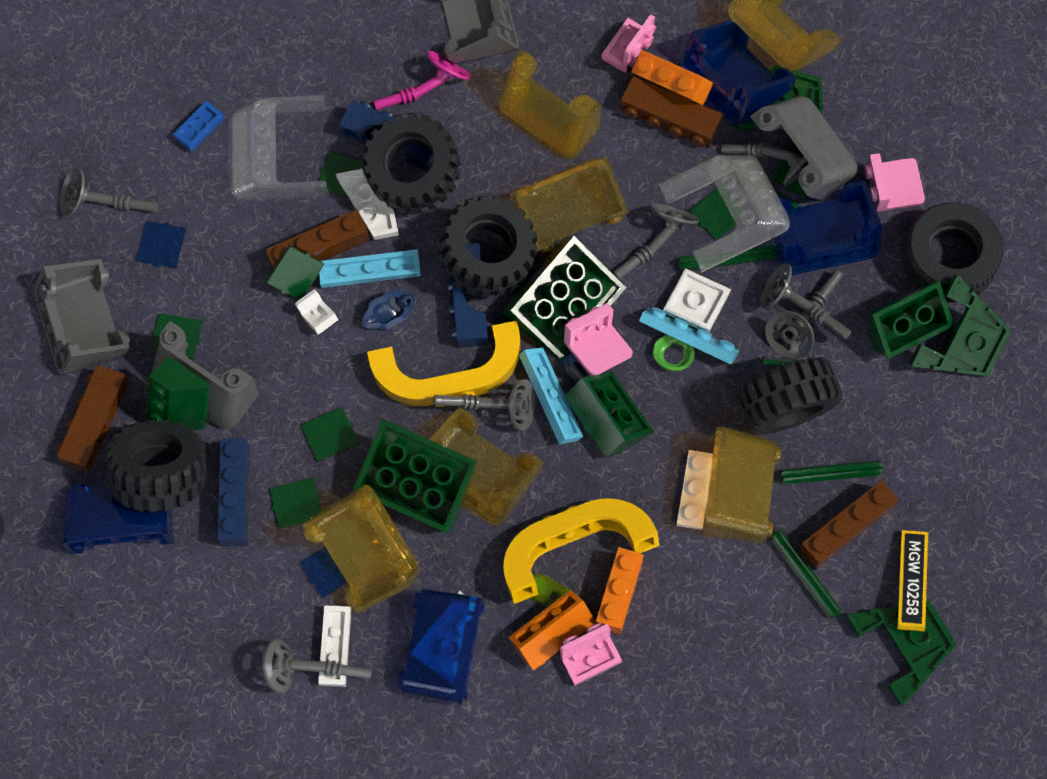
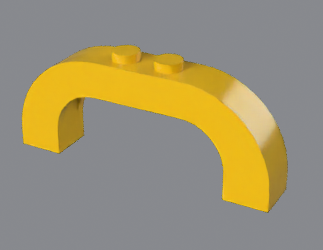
(473, 381)
(568, 527)

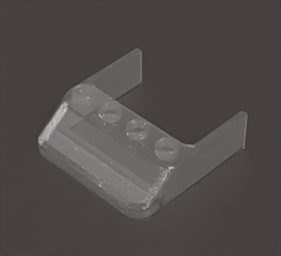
(254, 150)
(747, 197)

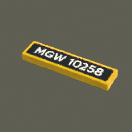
(913, 580)

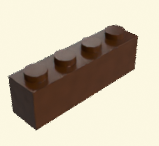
(671, 112)
(325, 240)
(93, 418)
(849, 524)

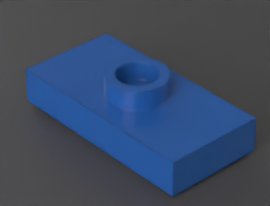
(198, 126)

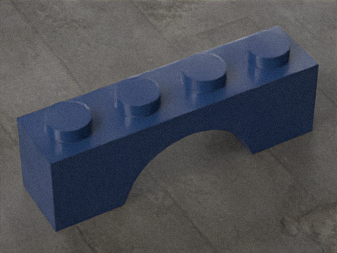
(362, 119)
(470, 323)
(232, 492)

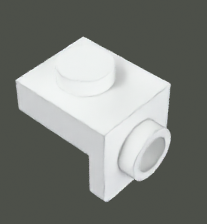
(316, 312)

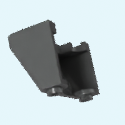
(478, 29)
(827, 156)
(78, 315)
(227, 397)

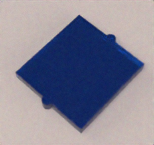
(161, 244)
(323, 572)

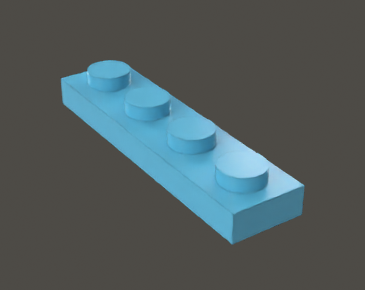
(370, 268)
(698, 338)
(551, 395)

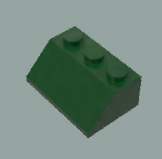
(909, 320)
(178, 396)
(608, 413)

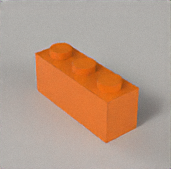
(672, 77)
(620, 590)
(547, 631)

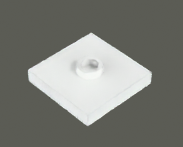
(696, 300)

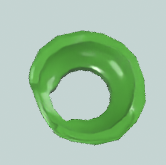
(666, 341)

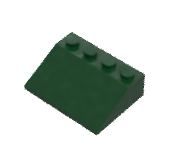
(561, 289)
(417, 476)

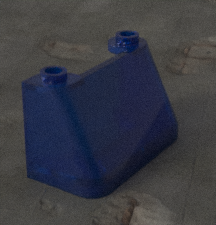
(737, 75)
(831, 231)
(98, 519)
(442, 645)

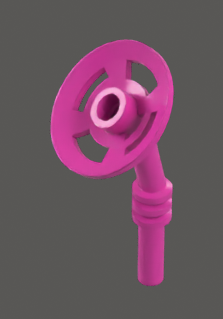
(445, 70)

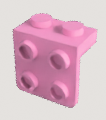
(628, 43)
(894, 183)
(596, 341)
(589, 654)

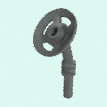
(757, 149)
(74, 192)
(673, 218)
(783, 290)
(795, 327)
(513, 403)
(288, 665)

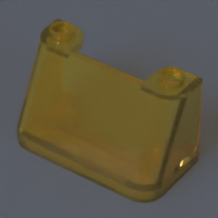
(781, 34)
(543, 115)
(571, 201)
(498, 477)
(740, 486)
(364, 548)

